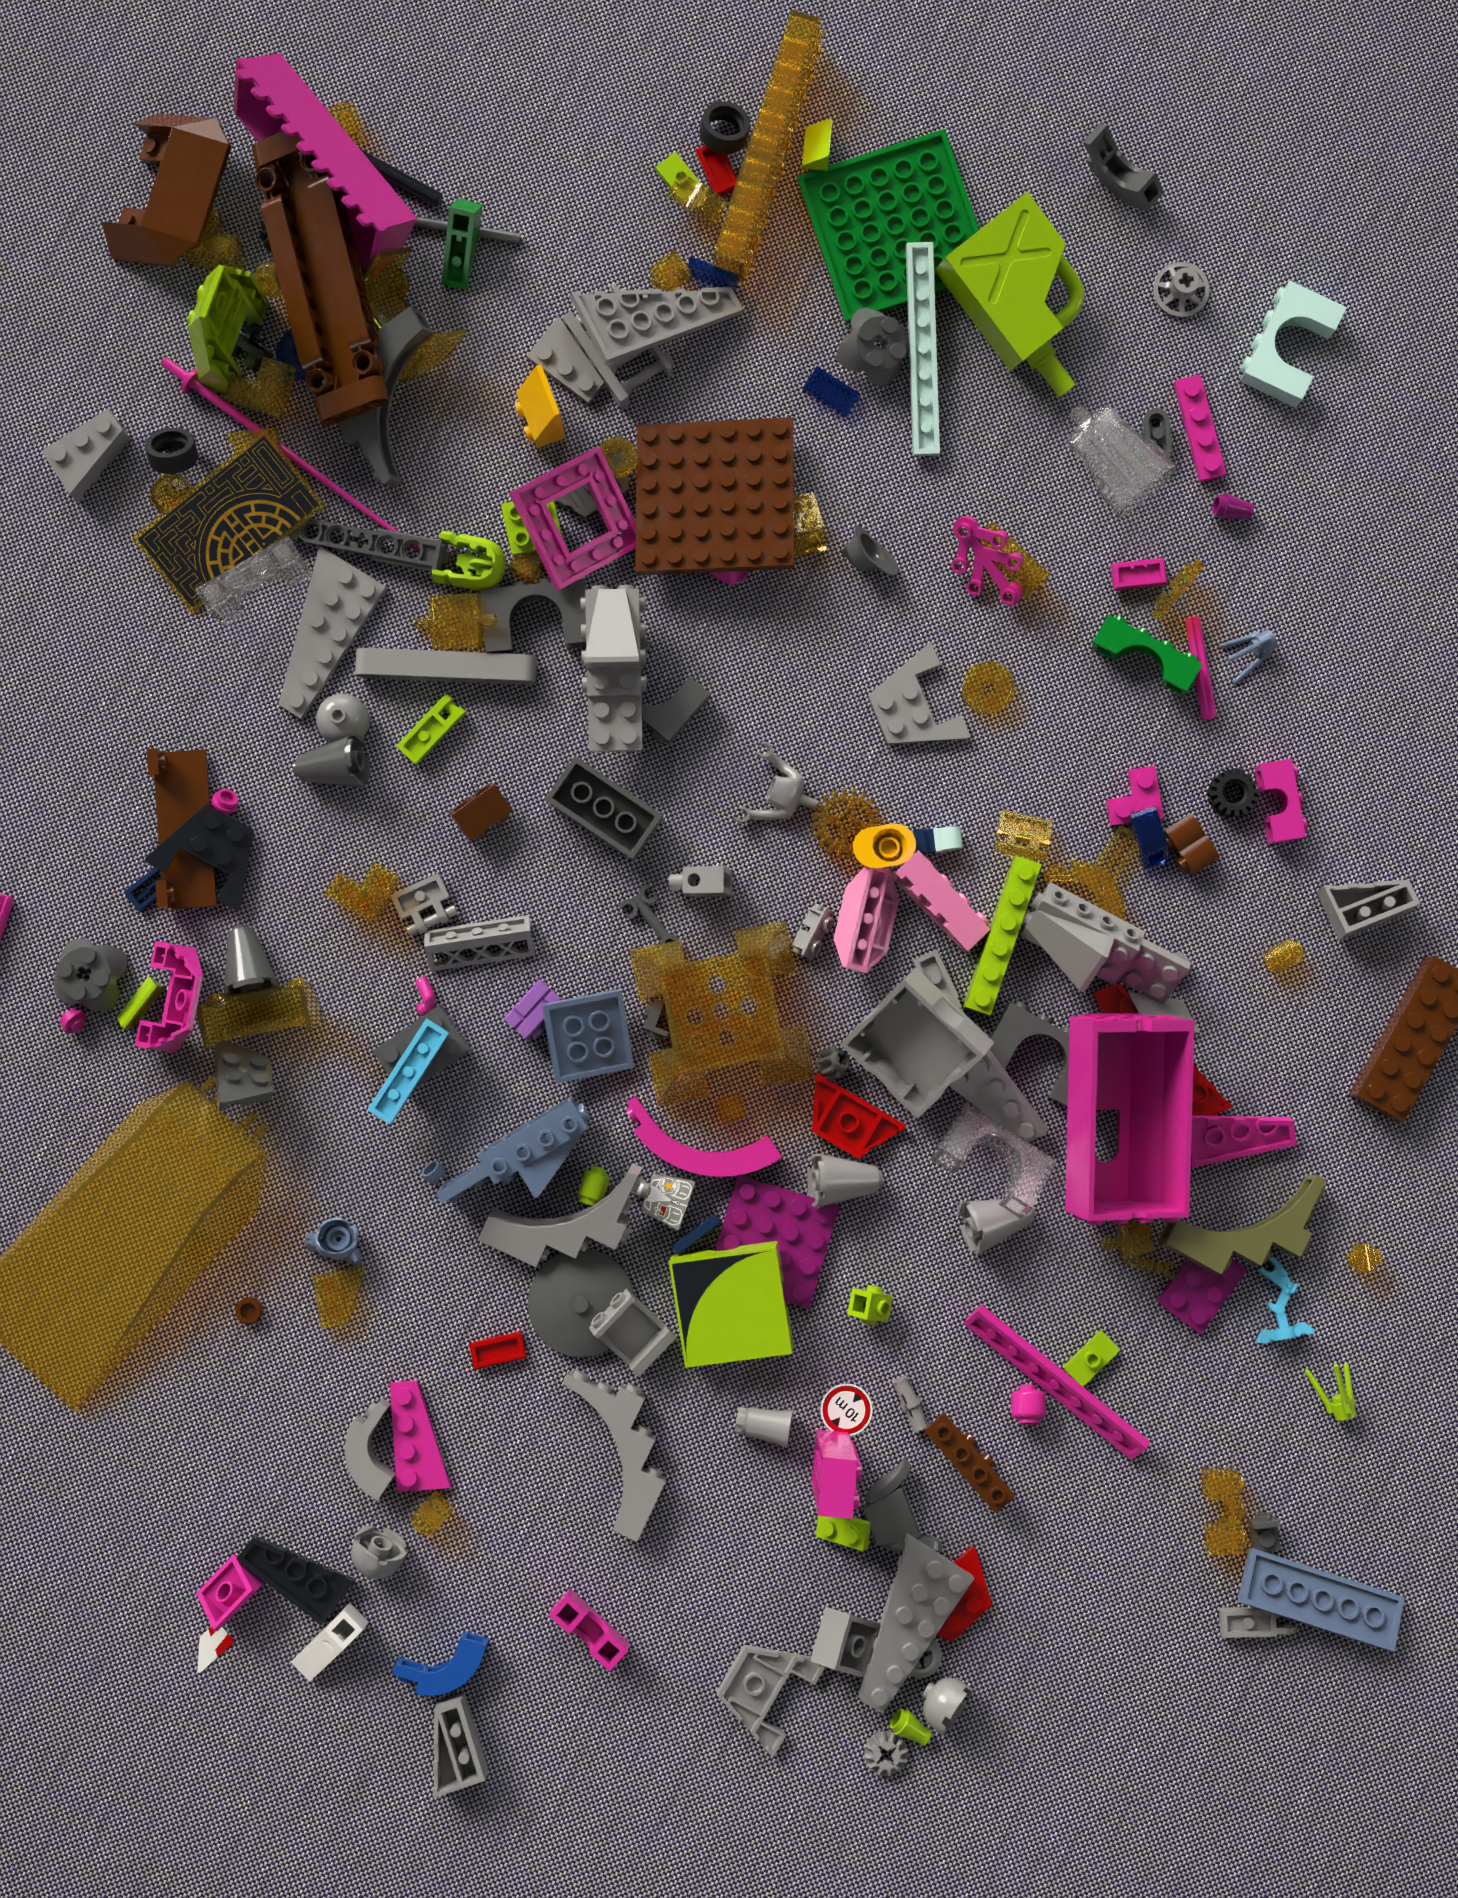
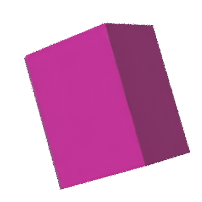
(227, 1591)

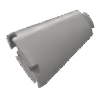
(840, 1179)
(989, 1223)

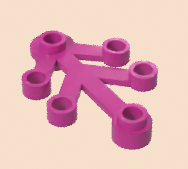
(986, 558)

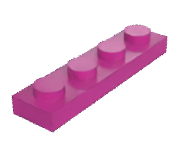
(1199, 428)

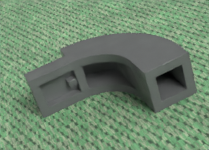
(1118, 174)

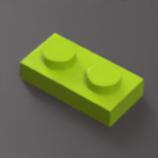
(844, 1531)

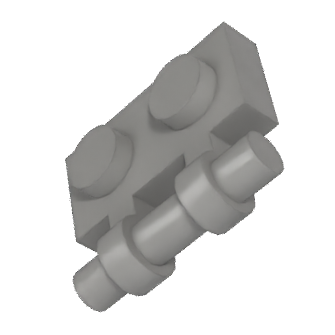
(420, 897)

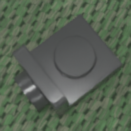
(1264, 1532)

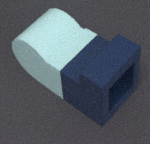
(937, 840)

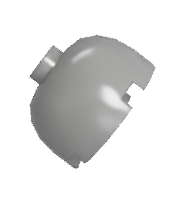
(342, 716)
(377, 1553)
(944, 1702)

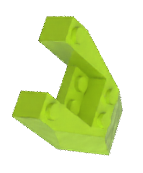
(216, 322)

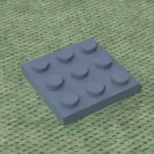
(588, 1036)

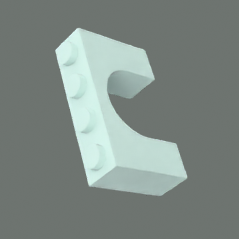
(1293, 308)

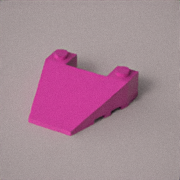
(180, 1000)

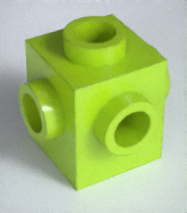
(870, 1304)

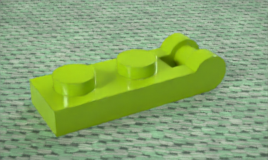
(430, 729)

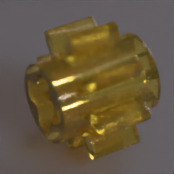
(1364, 1257)

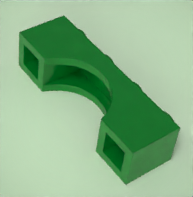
(1119, 638)

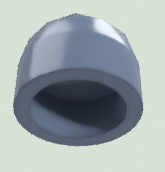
(433, 1172)

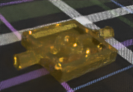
(456, 621)

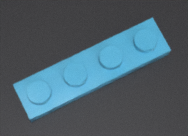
(408, 1071)

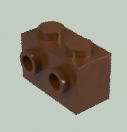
(481, 812)

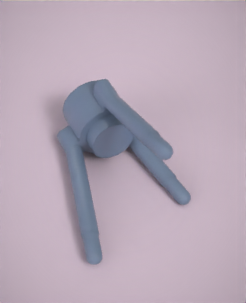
(1261, 644)

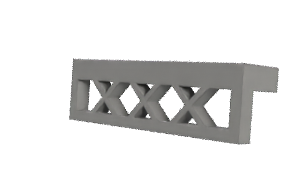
(477, 938)

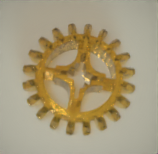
(834, 820)

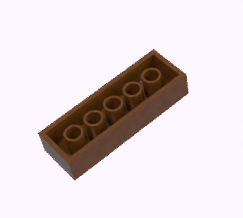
(1411, 1042)

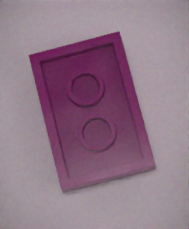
(1199, 1294)

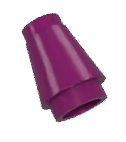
(1230, 507)

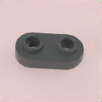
(1161, 434)

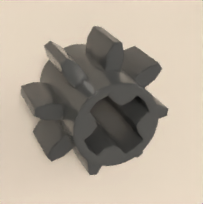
(832, 1063)

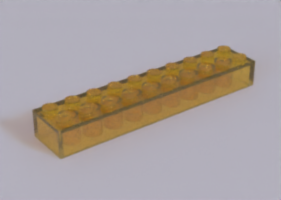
(769, 144)

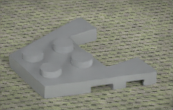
(903, 708)
(755, 1683)

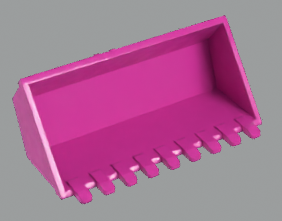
(275, 99)

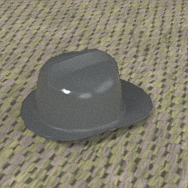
(868, 554)

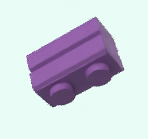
(527, 1014)

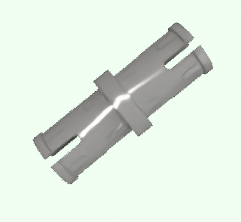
(910, 1403)

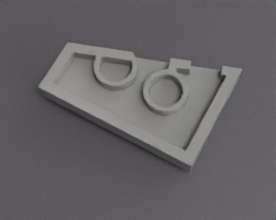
(566, 362)

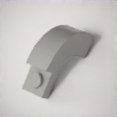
(361, 1461)

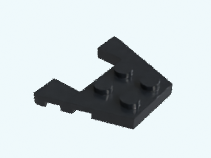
(215, 841)

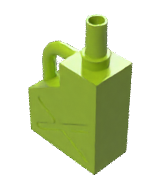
(1003, 287)

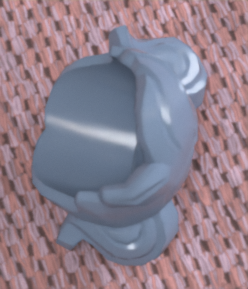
(326, 1241)

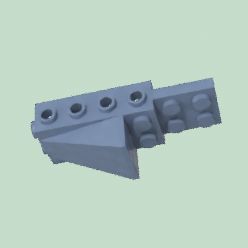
(535, 1162)

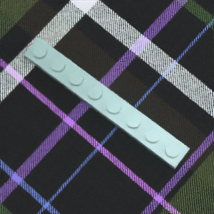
(922, 349)

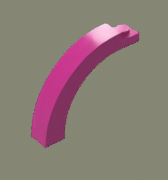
(697, 1161)

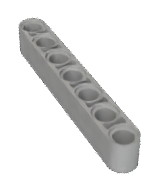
(446, 666)

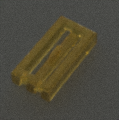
(1121, 829)

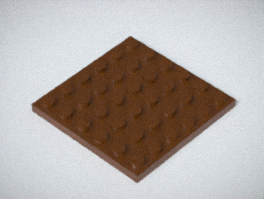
(715, 496)

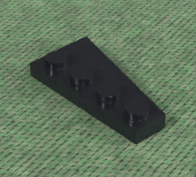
(299, 1579)

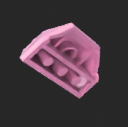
(866, 919)

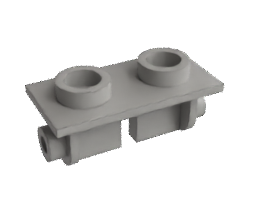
(809, 943)

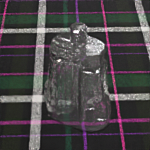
(1119, 458)

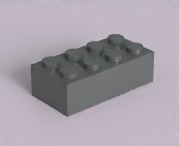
(604, 808)

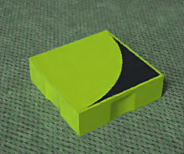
(731, 1304)

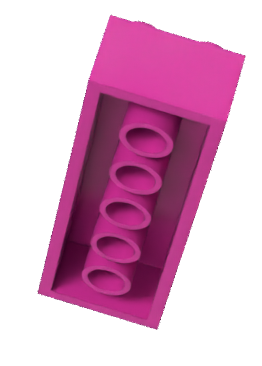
(835, 1474)

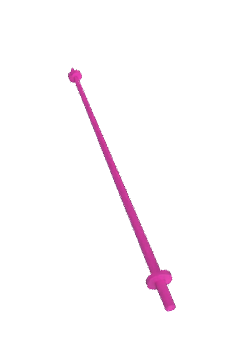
(191, 383)

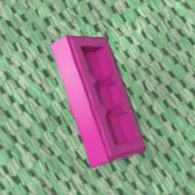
(1138, 574)

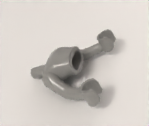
(783, 793)

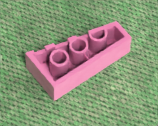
(941, 902)

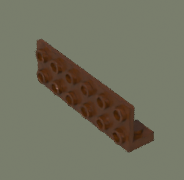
(180, 793)

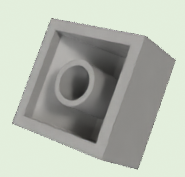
(845, 1642)

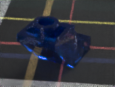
(1150, 837)

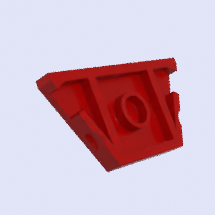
(849, 1119)
(972, 1603)

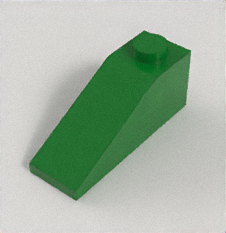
(461, 242)

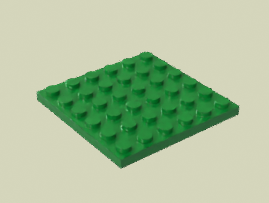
(876, 206)

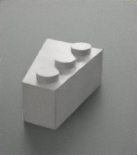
(86, 452)
(1363, 906)
(457, 1747)

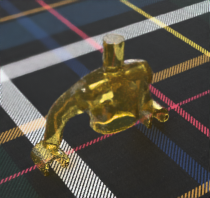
(1134, 1241)

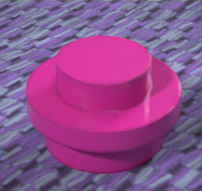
(225, 801)
(73, 1020)

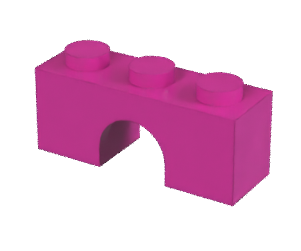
(1281, 779)
(602, 1639)

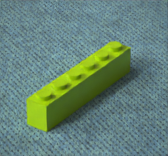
(1002, 936)

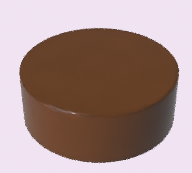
(249, 1310)

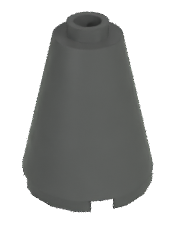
(335, 763)
(246, 963)

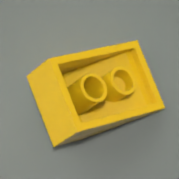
(539, 409)

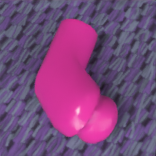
(427, 996)

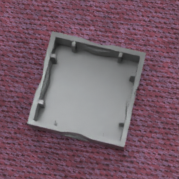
(917, 1042)

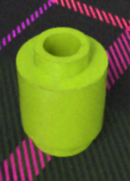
(593, 1185)

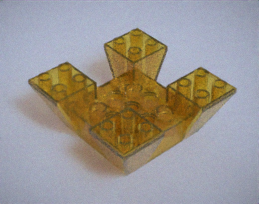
(747, 975)

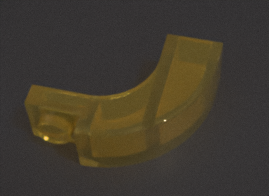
(1096, 879)

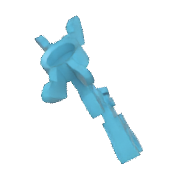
(1279, 1276)

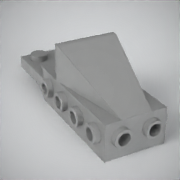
(614, 667)
(1097, 943)

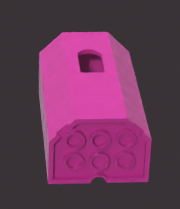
(1147, 1075)

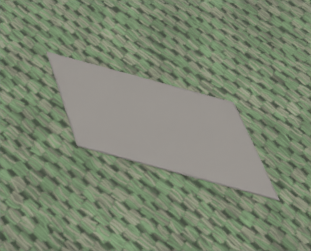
(1149, 1006)

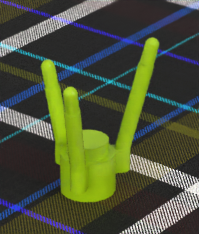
(1342, 1403)

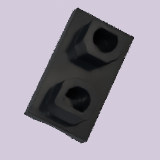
(248, 342)

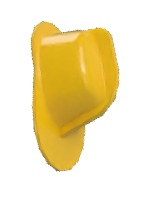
(884, 845)

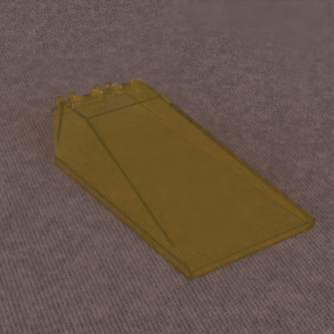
(127, 1238)

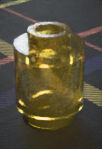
(1283, 955)

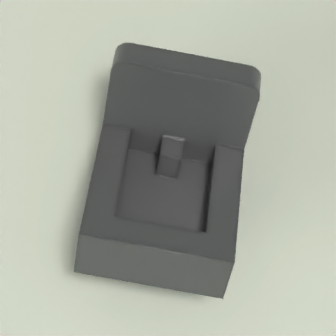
(652, 1013)

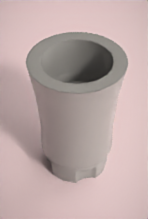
(765, 1424)

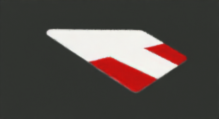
(211, 1646)

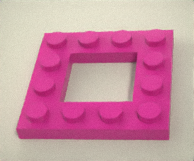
(532, 508)

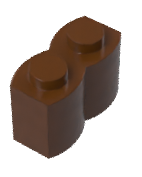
(1190, 845)

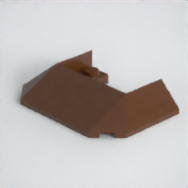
(191, 166)

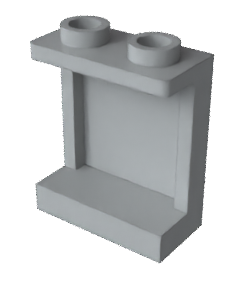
(632, 1331)

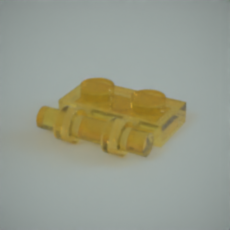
(1024, 829)

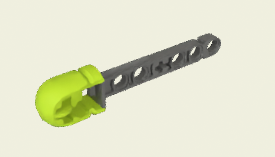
(431, 557)

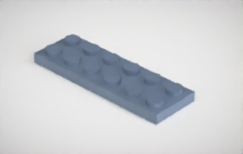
(1321, 1599)

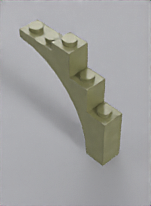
(1252, 1243)

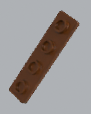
(969, 1462)

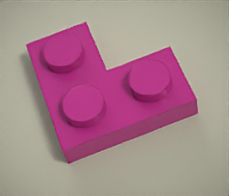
(1144, 795)

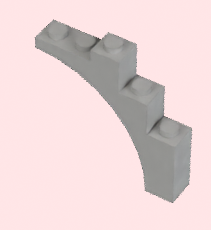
(534, 1238)
(634, 1443)

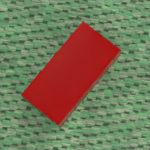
(717, 170)
(498, 1350)

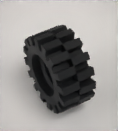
(1244, 782)

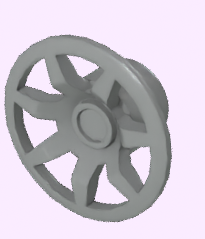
(1182, 287)

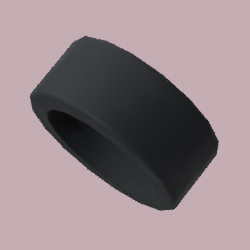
(725, 143)
(171, 462)

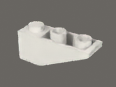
(330, 1642)

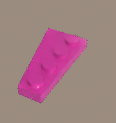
(1233, 1137)
(416, 1451)

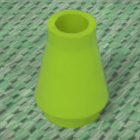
(909, 1727)

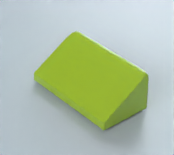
(817, 146)
(140, 1003)

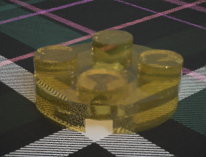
(984, 673)

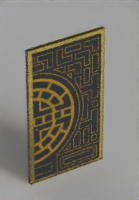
(228, 518)

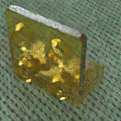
(808, 525)

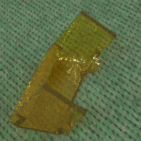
(386, 291)
(258, 1012)

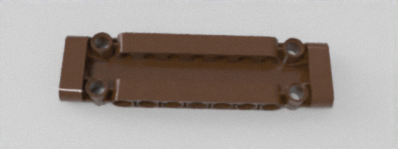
(320, 281)

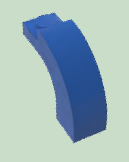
(447, 1676)

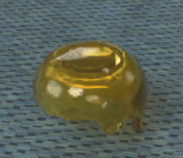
(167, 490)

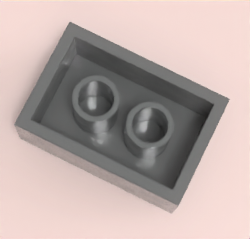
(451, 1051)

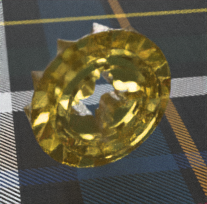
(628, 453)

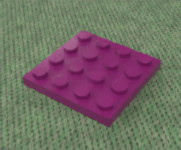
(772, 1213)

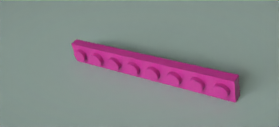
(1056, 1382)

